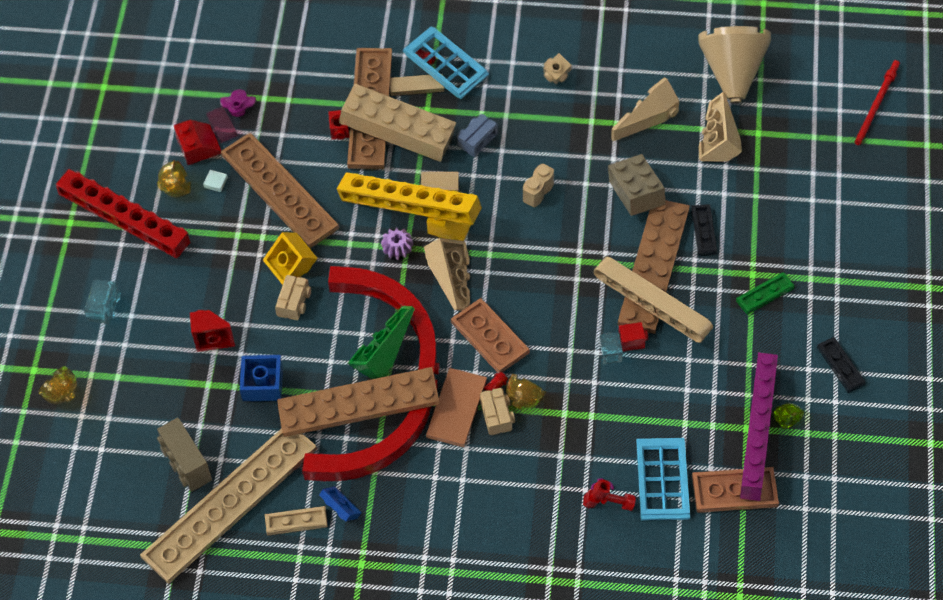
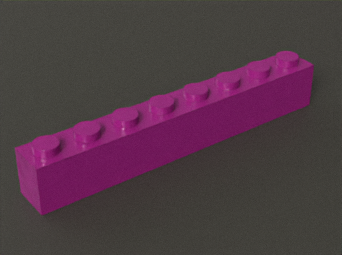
(759, 427)

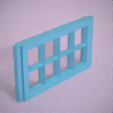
(470, 83)
(663, 514)

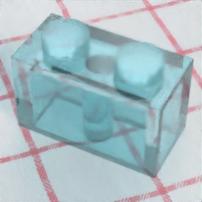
(102, 301)

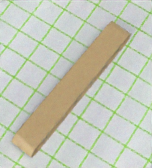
(653, 299)

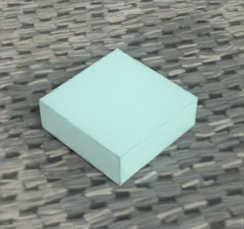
(215, 180)

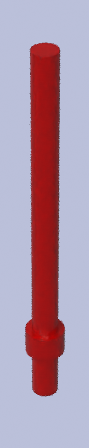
(889, 77)

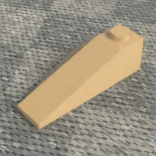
(654, 110)
(721, 135)
(449, 264)

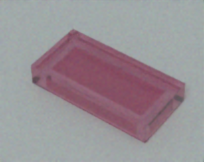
(221, 124)

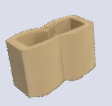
(538, 185)

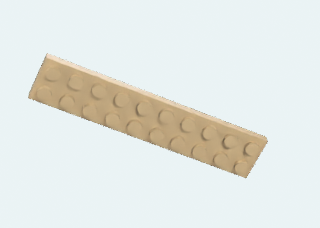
(226, 504)

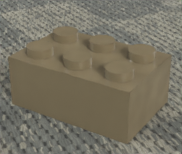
(636, 184)
(183, 455)

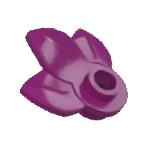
(237, 102)

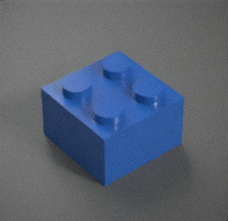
(261, 377)

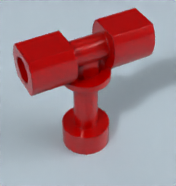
(602, 493)

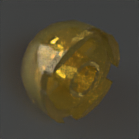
(172, 179)
(60, 387)
(523, 393)

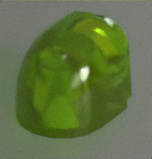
(788, 414)

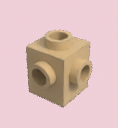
(556, 69)

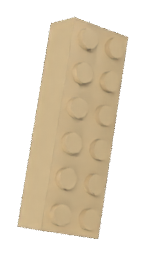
(397, 122)

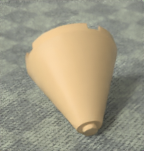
(735, 57)

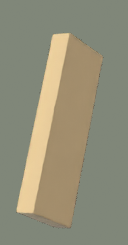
(414, 85)
(296, 520)

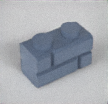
(477, 134)

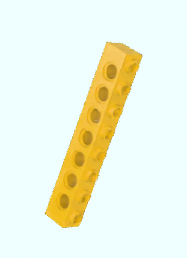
(409, 198)

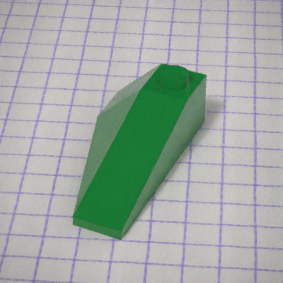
(379, 355)

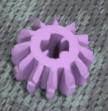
(397, 243)

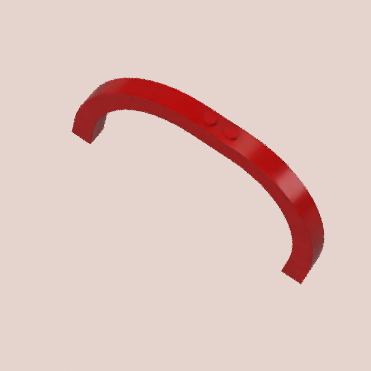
(372, 459)

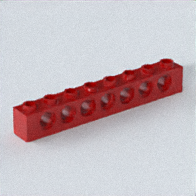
(95, 199)

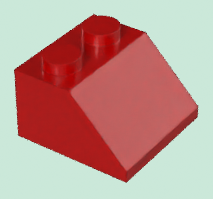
(196, 141)
(210, 331)

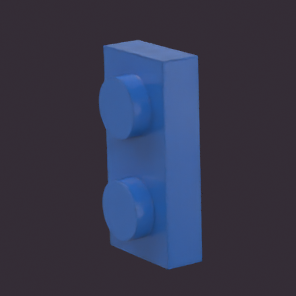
(339, 504)

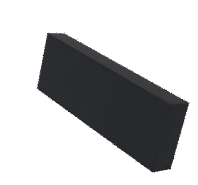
(704, 230)
(841, 364)

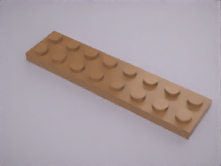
(374, 73)
(279, 190)
(656, 258)
(358, 402)

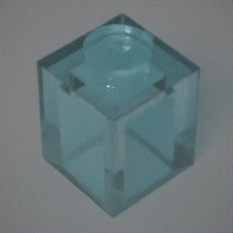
(610, 348)

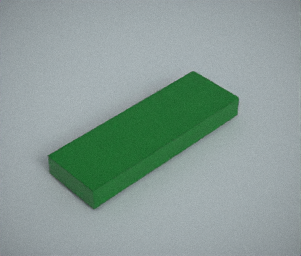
(765, 293)

